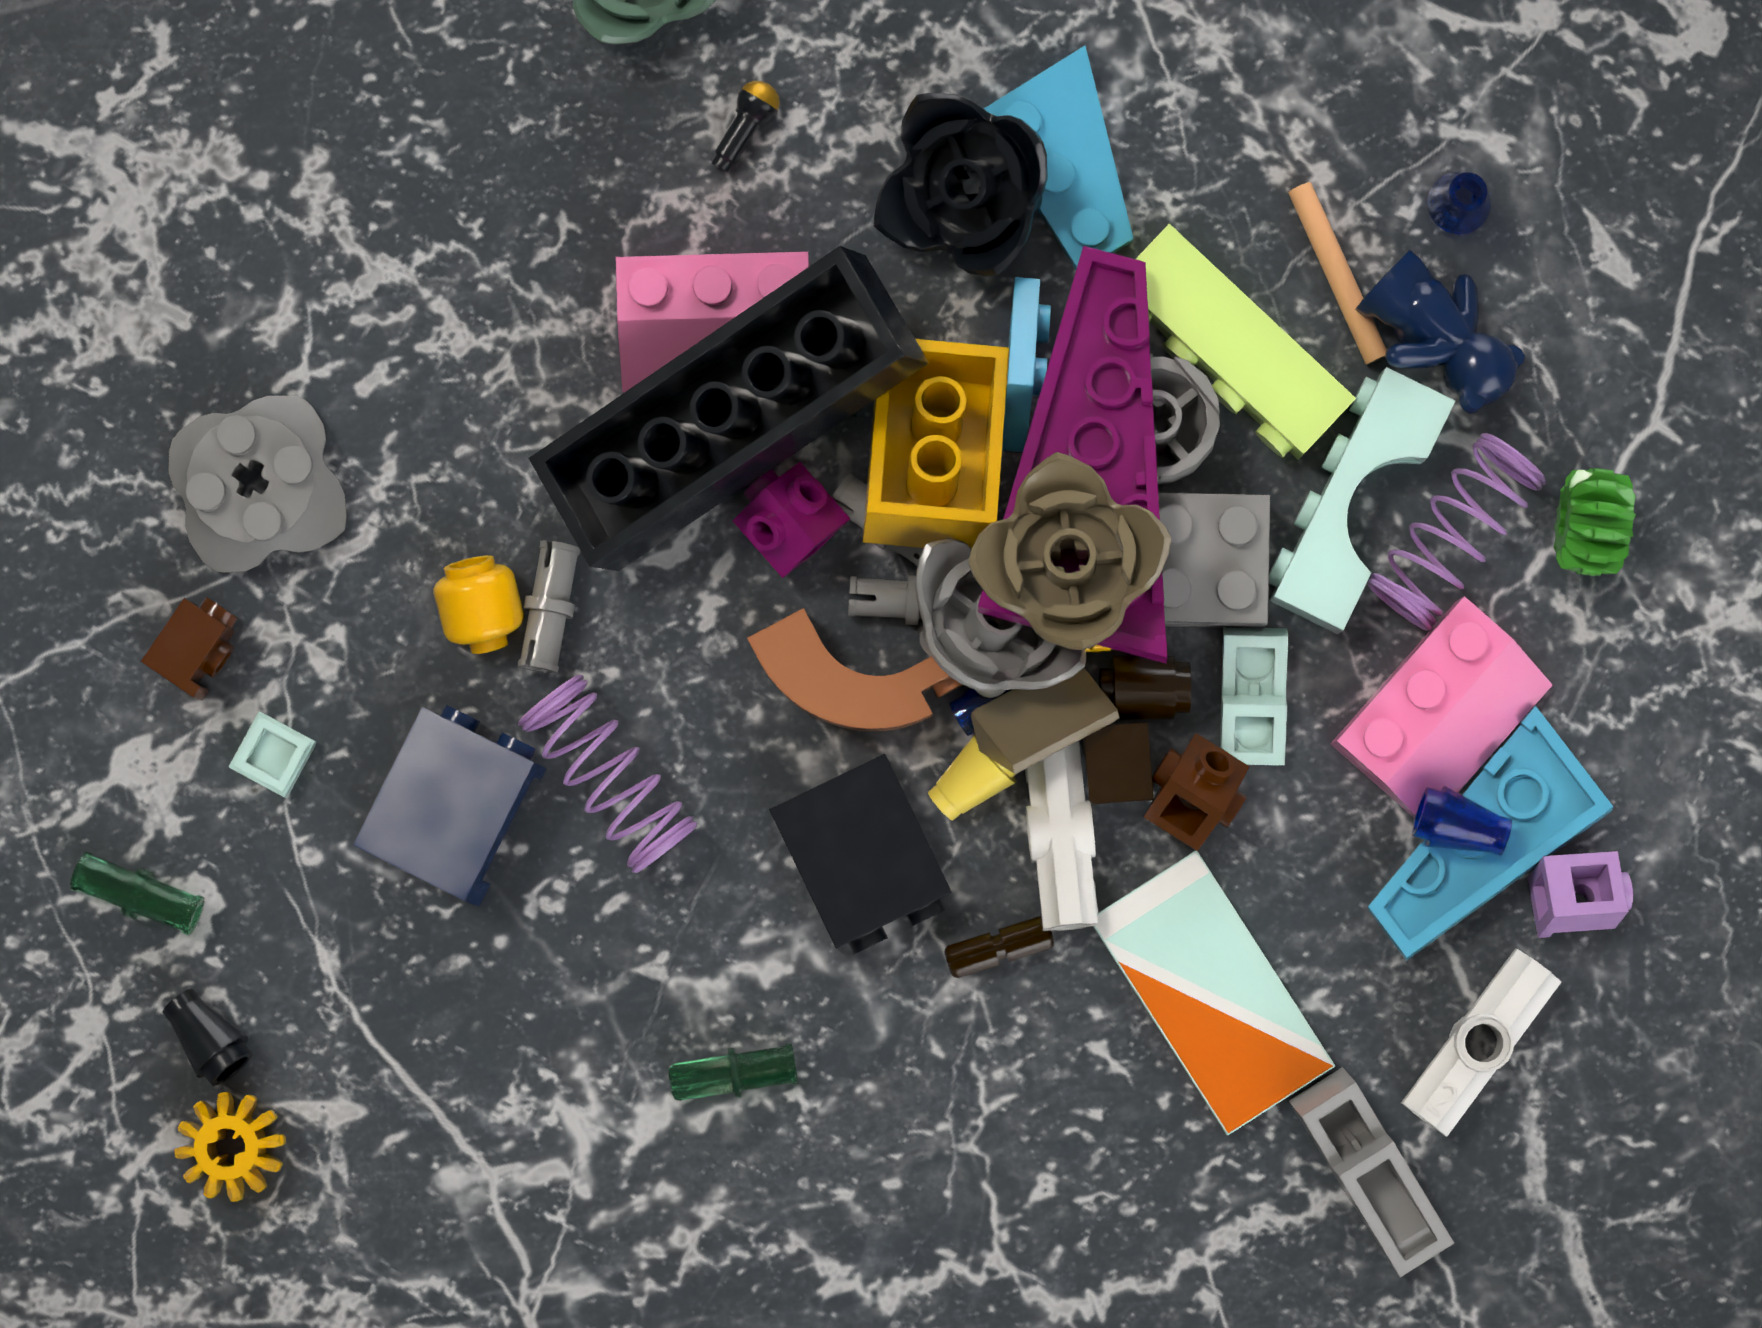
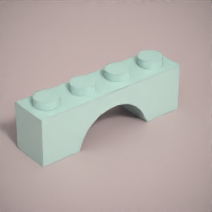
(1394, 426)

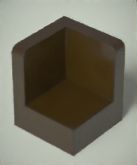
(1118, 764)

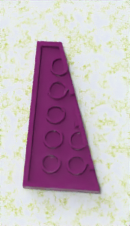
(1101, 413)

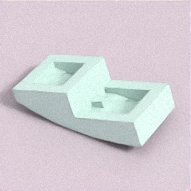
(1254, 694)

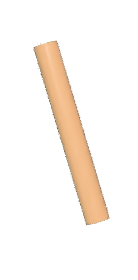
(1337, 271)

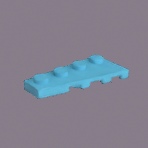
(1549, 803)

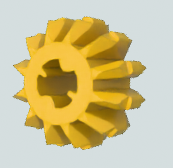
(215, 1130)

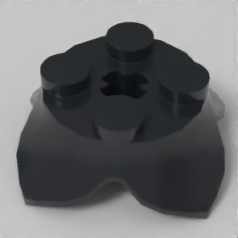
(925, 199)

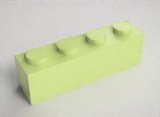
(1239, 347)

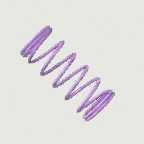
(1414, 604)
(545, 713)

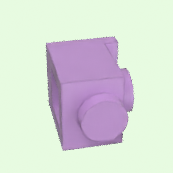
(1590, 874)

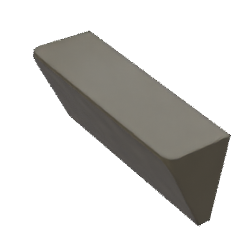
(1037, 723)

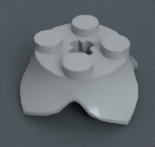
(295, 512)
(970, 647)

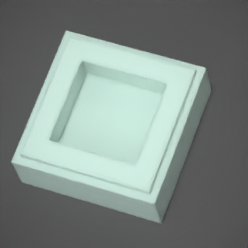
(272, 754)

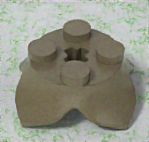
(1069, 508)

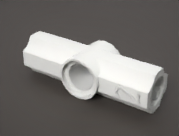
(1062, 841)
(1508, 1009)

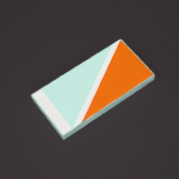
(1212, 993)

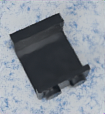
(862, 854)

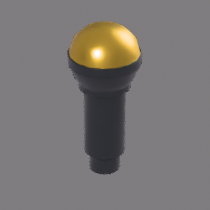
(755, 106)

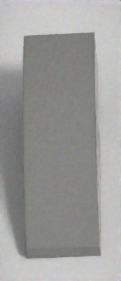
(1371, 1171)

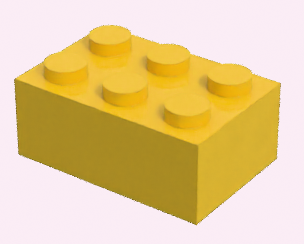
(938, 448)

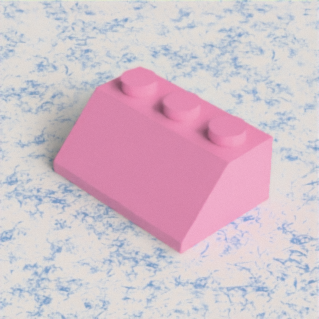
(681, 299)
(1443, 708)

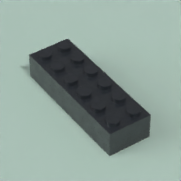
(728, 409)

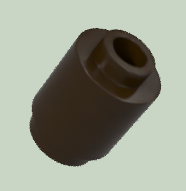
(1147, 687)

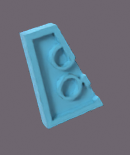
(1082, 188)

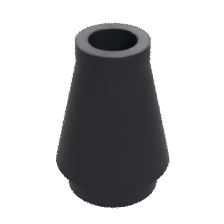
(208, 1039)

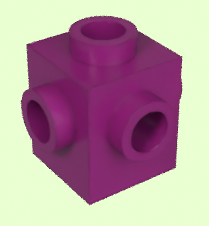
(789, 517)

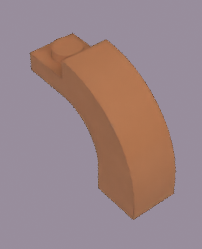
(837, 695)

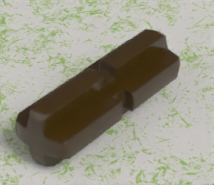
(986, 950)

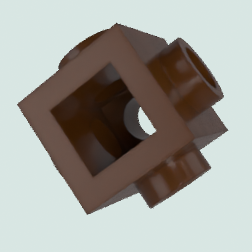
(1196, 791)

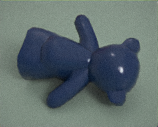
(1442, 331)

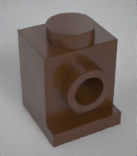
(192, 645)

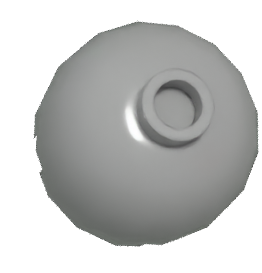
(1183, 417)

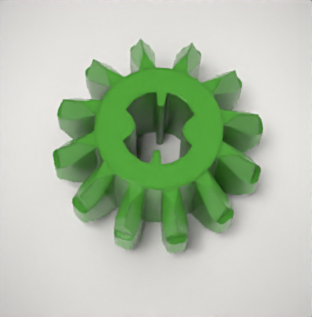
(1594, 521)

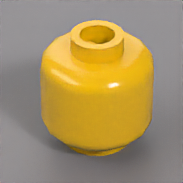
(478, 603)

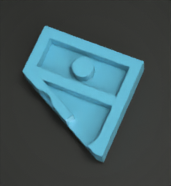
(1025, 372)

